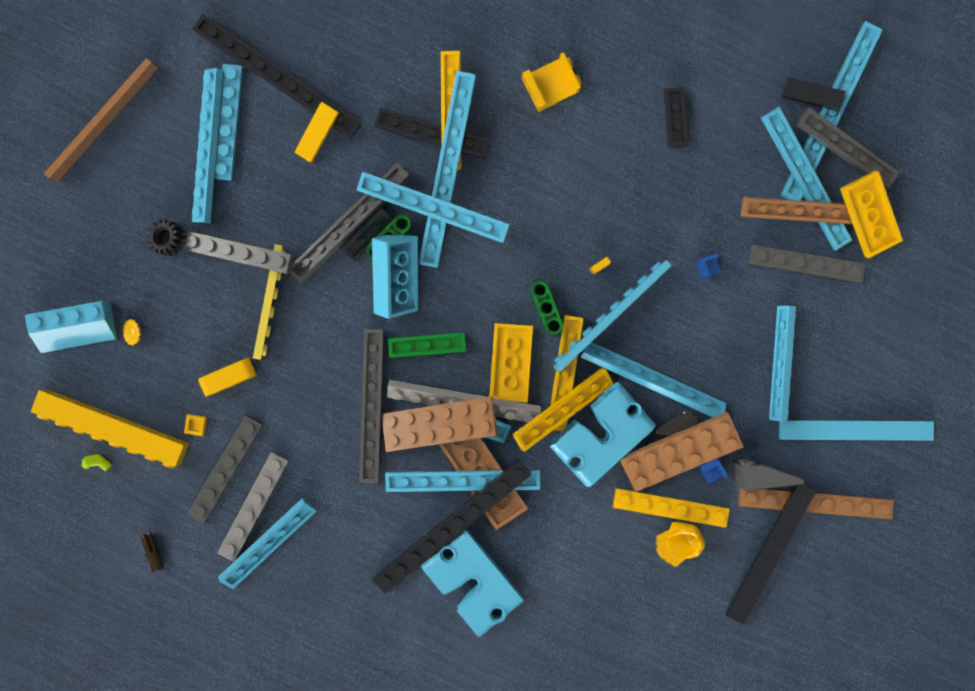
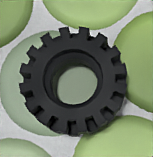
(157, 234)

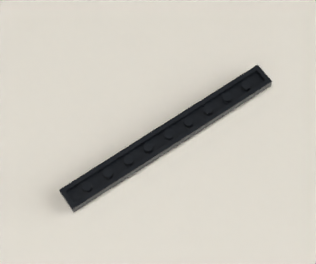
(272, 73)
(452, 526)

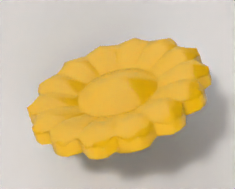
(131, 332)

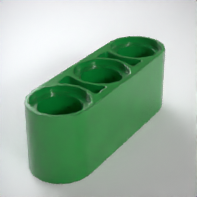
(393, 229)
(546, 298)

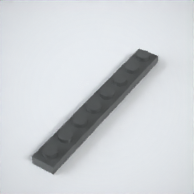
(343, 228)
(371, 405)

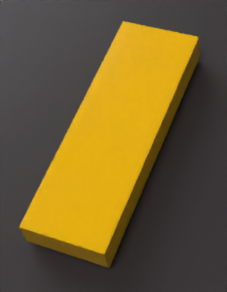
(316, 132)

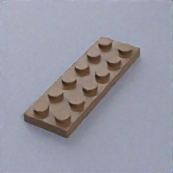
(439, 424)
(681, 451)
(475, 455)

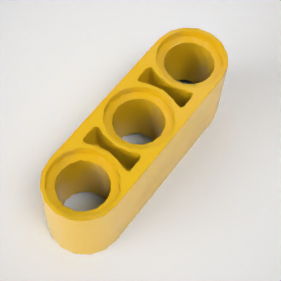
(227, 377)

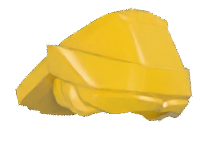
(680, 543)

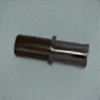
(151, 552)

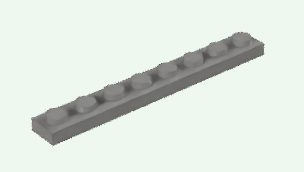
(435, 396)

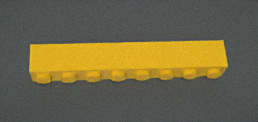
(109, 427)

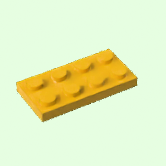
(871, 214)
(511, 362)

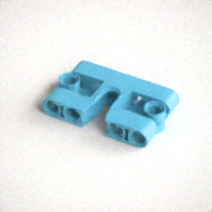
(622, 434)
(467, 563)

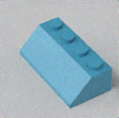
(395, 275)
(72, 326)

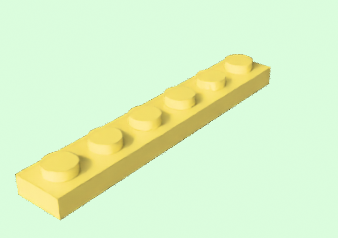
(267, 310)

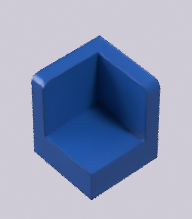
(708, 266)
(712, 470)

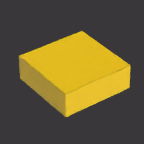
(600, 265)
(195, 425)

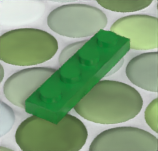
(427, 345)

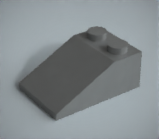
(754, 476)

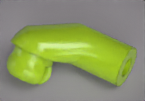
(96, 460)

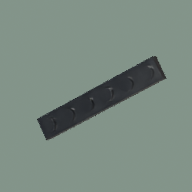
(427, 132)

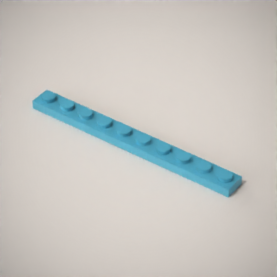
(846, 80)
(448, 164)

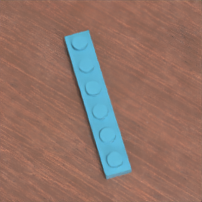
(228, 121)
(782, 363)
(267, 543)

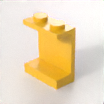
(552, 82)

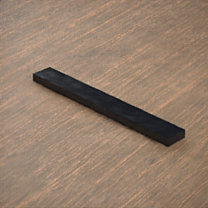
(770, 553)

